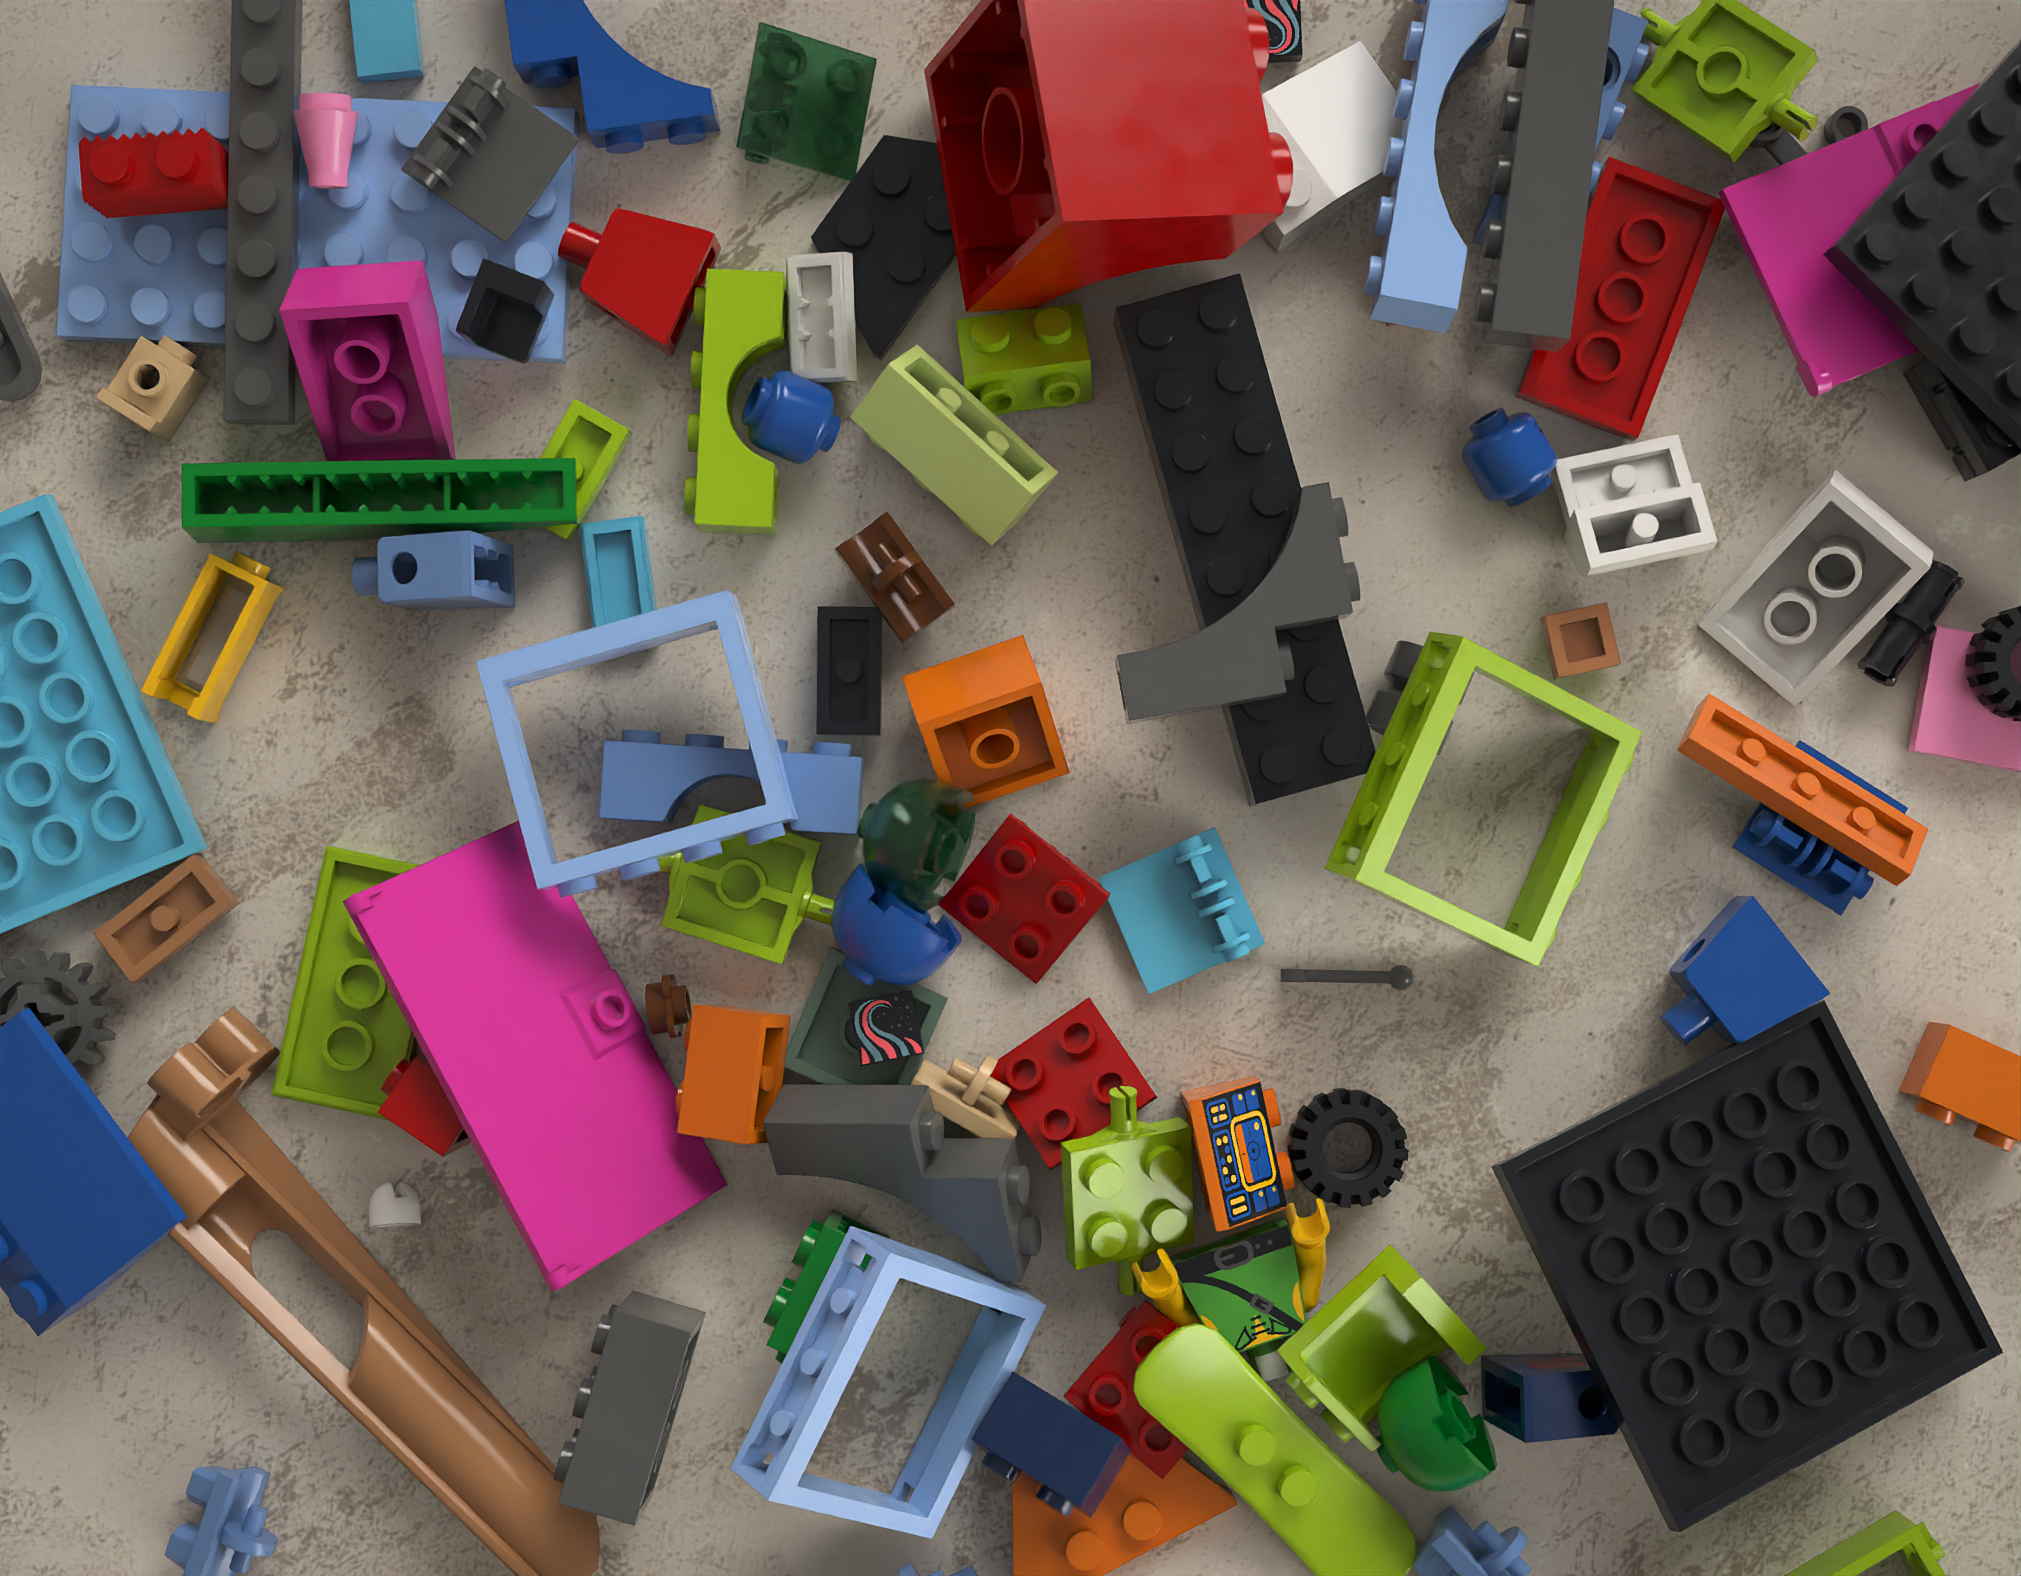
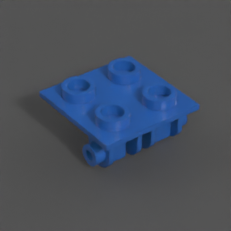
(1804, 858)

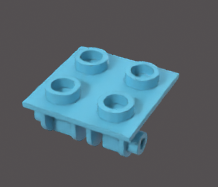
(1182, 910)

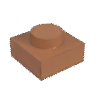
(1580, 640)

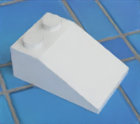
(1337, 134)
(1817, 588)

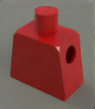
(642, 272)

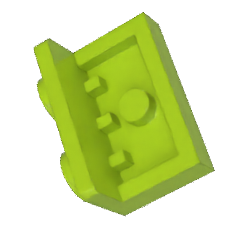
(1026, 358)

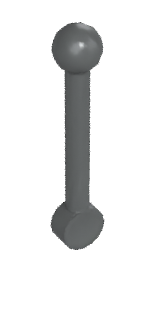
(1399, 977)

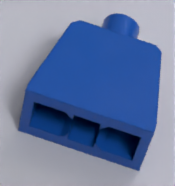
(1740, 977)

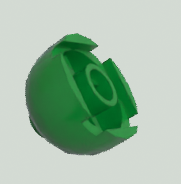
(1431, 1431)

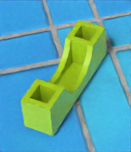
(742, 323)

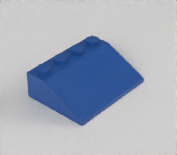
(71, 1184)

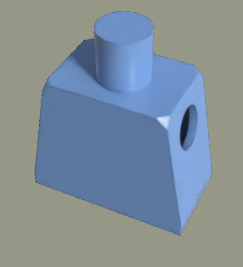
(438, 572)

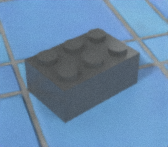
(628, 1406)

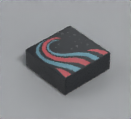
(1283, 28)
(886, 1028)

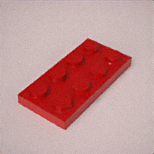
(1633, 289)

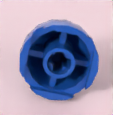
(888, 936)

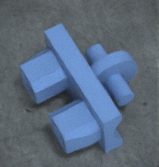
(230, 1524)
(1470, 1552)

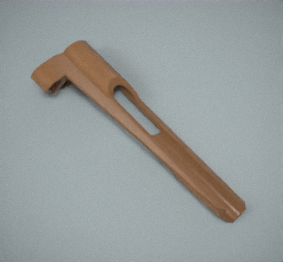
(406, 1376)

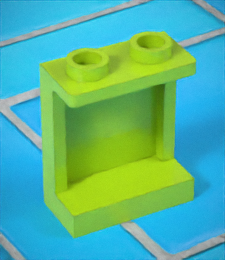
(1368, 1338)

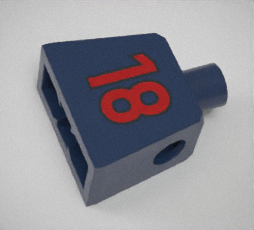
(1544, 1397)

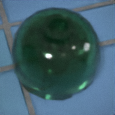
(916, 839)

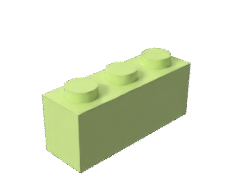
(953, 444)

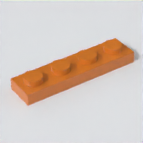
(1803, 790)

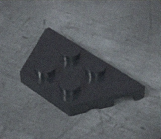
(898, 234)

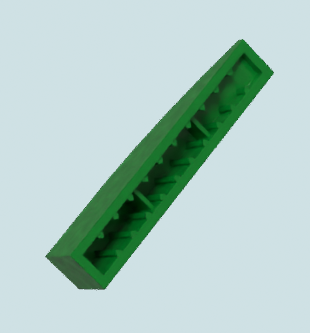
(373, 498)

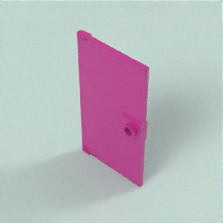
(1797, 213)
(536, 1052)

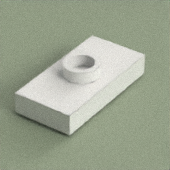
(821, 317)

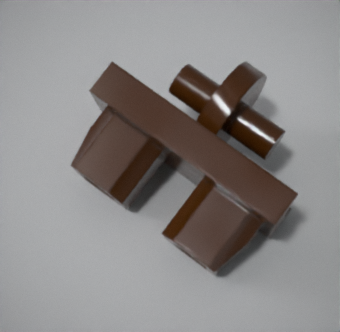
(894, 577)

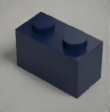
(1050, 1446)

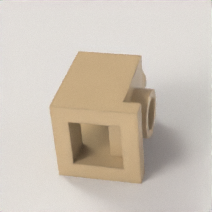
(165, 405)

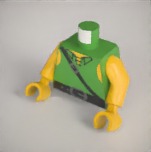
(1247, 1285)

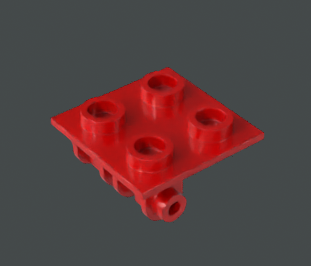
(1024, 898)
(1065, 1079)
(1107, 1393)

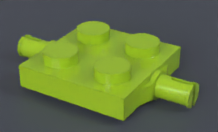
(1725, 75)
(748, 894)
(1127, 1191)

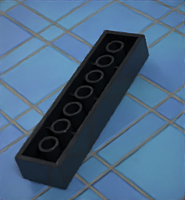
(1230, 510)

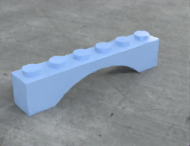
(1421, 252)

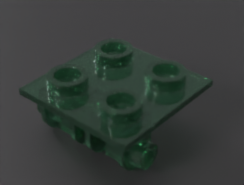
(805, 103)

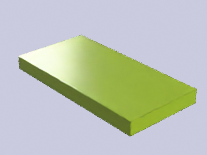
(342, 1017)

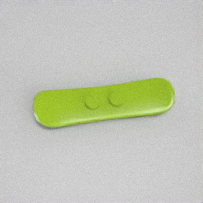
(1271, 1457)

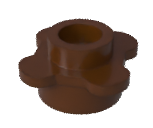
(667, 1006)

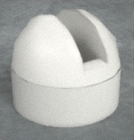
(395, 1208)

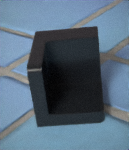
(505, 311)

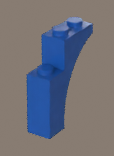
(620, 94)

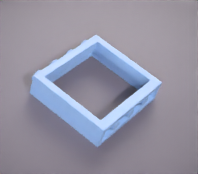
(608, 642)
(826, 1356)

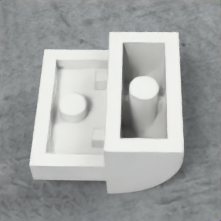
(1631, 506)

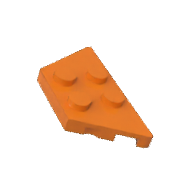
(1130, 1520)

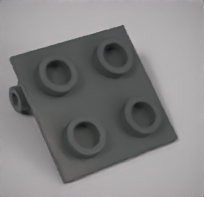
(490, 154)

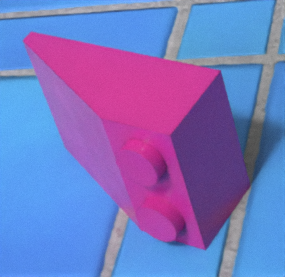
(371, 361)

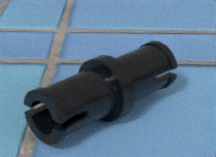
(1910, 624)

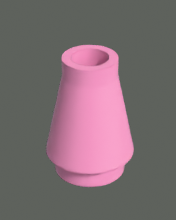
(326, 137)

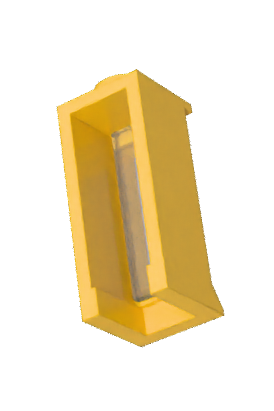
(213, 635)

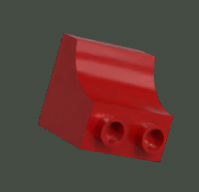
(1101, 141)

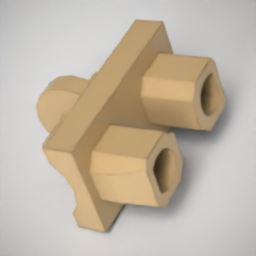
(970, 1098)

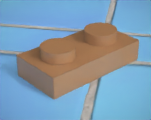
(166, 918)

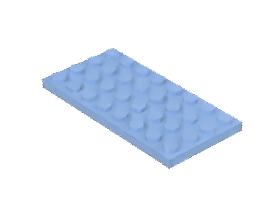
(170, 269)

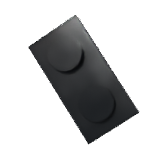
(849, 671)

